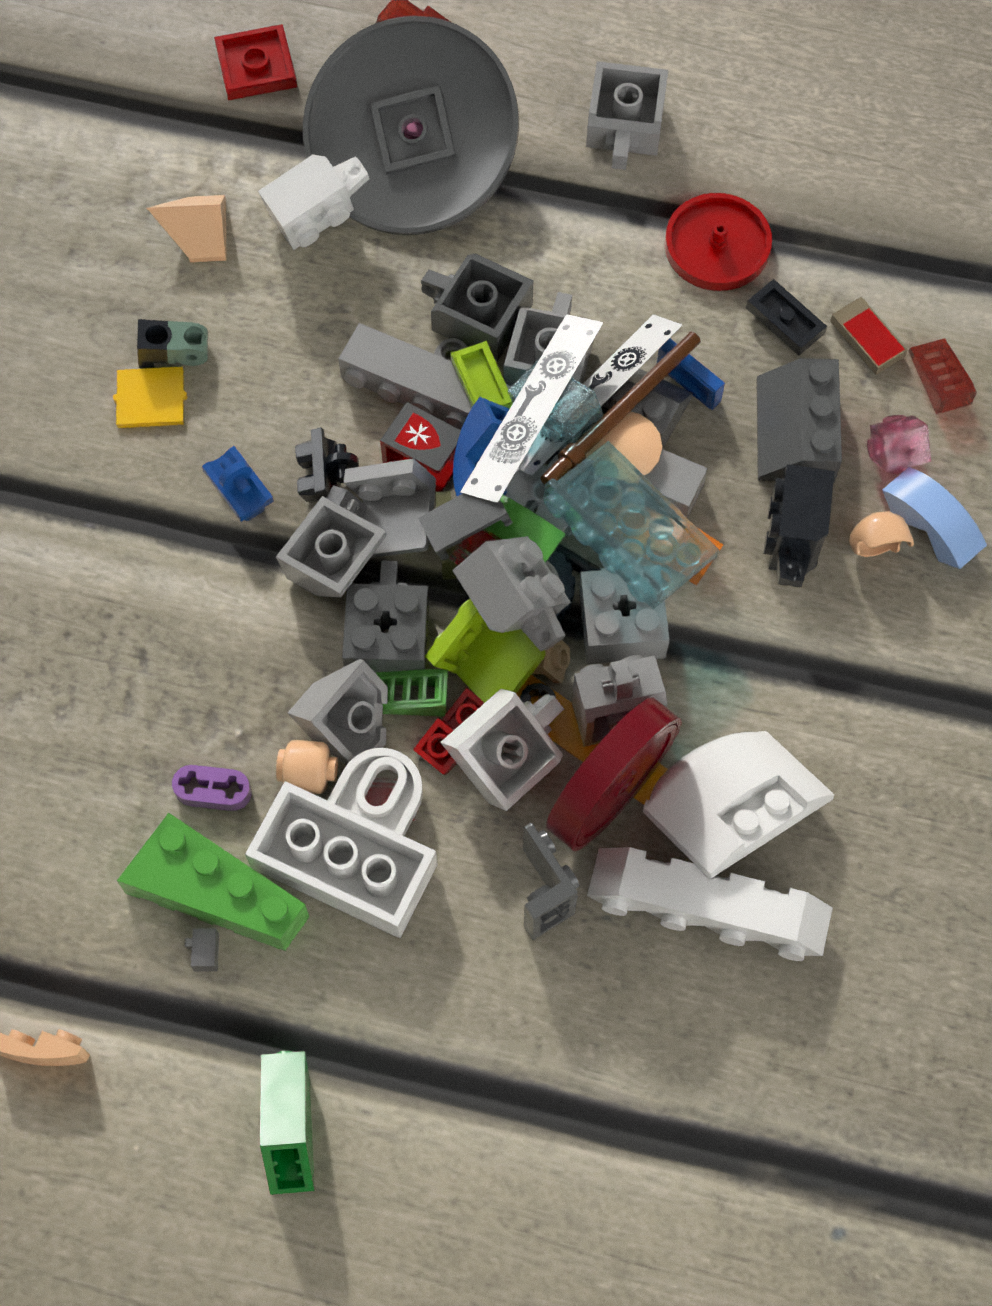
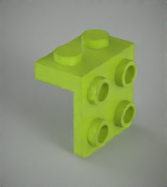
(482, 656)

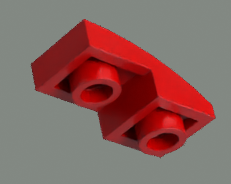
(430, 746)

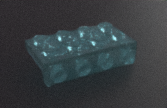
(629, 525)

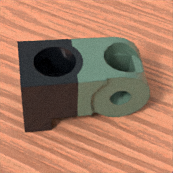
(171, 343)

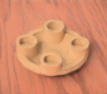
(636, 440)

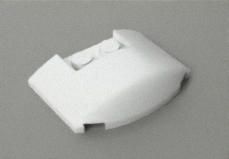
(732, 798)

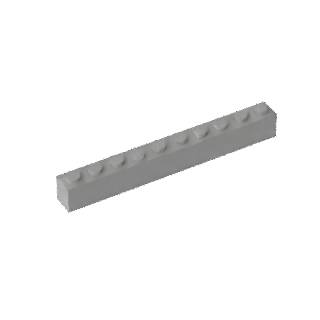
(431, 383)

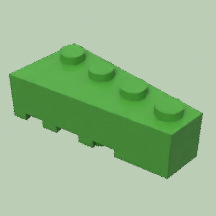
(203, 880)

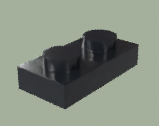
(786, 317)

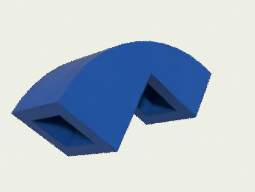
(474, 438)

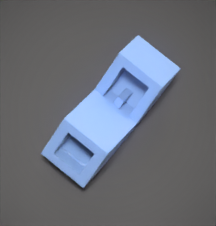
(936, 511)

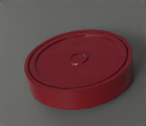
(613, 773)

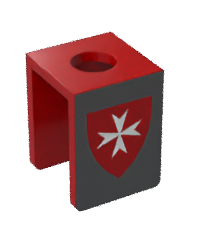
(423, 438)

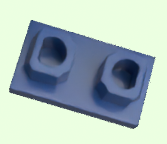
(238, 484)

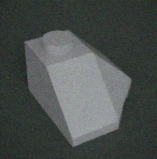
(344, 711)

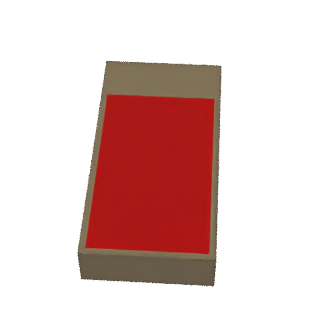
(868, 335)

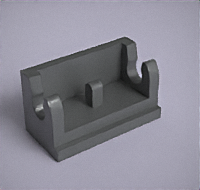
(460, 520)

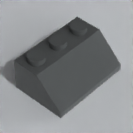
(799, 417)

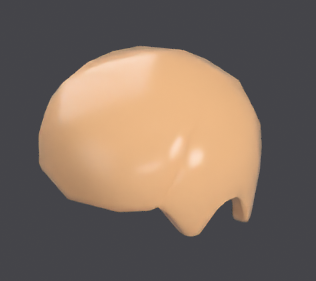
(879, 534)

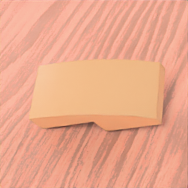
(49, 1050)

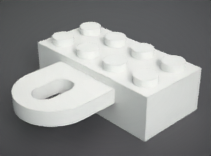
(346, 847)

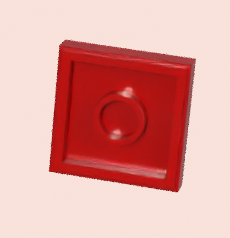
(255, 62)

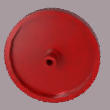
(718, 241)

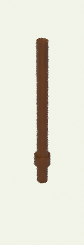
(575, 453)

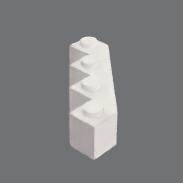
(730, 906)

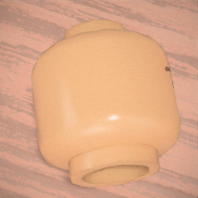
(307, 765)

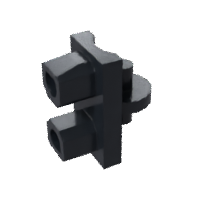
(328, 465)

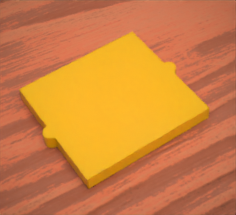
(150, 397)

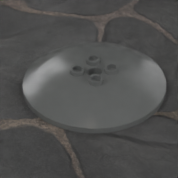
(405, 75)

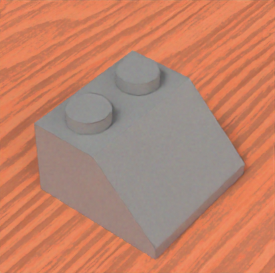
(329, 549)

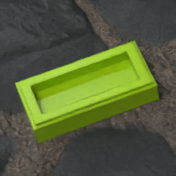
(480, 375)

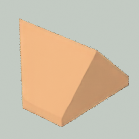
(195, 226)

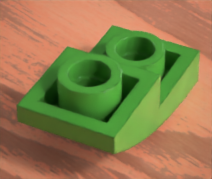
(527, 524)

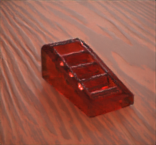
(940, 399)

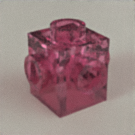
(899, 443)

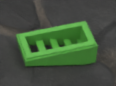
(422, 707)

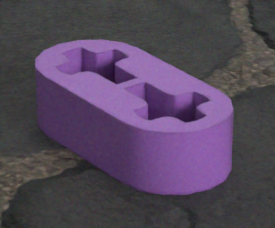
(212, 778)

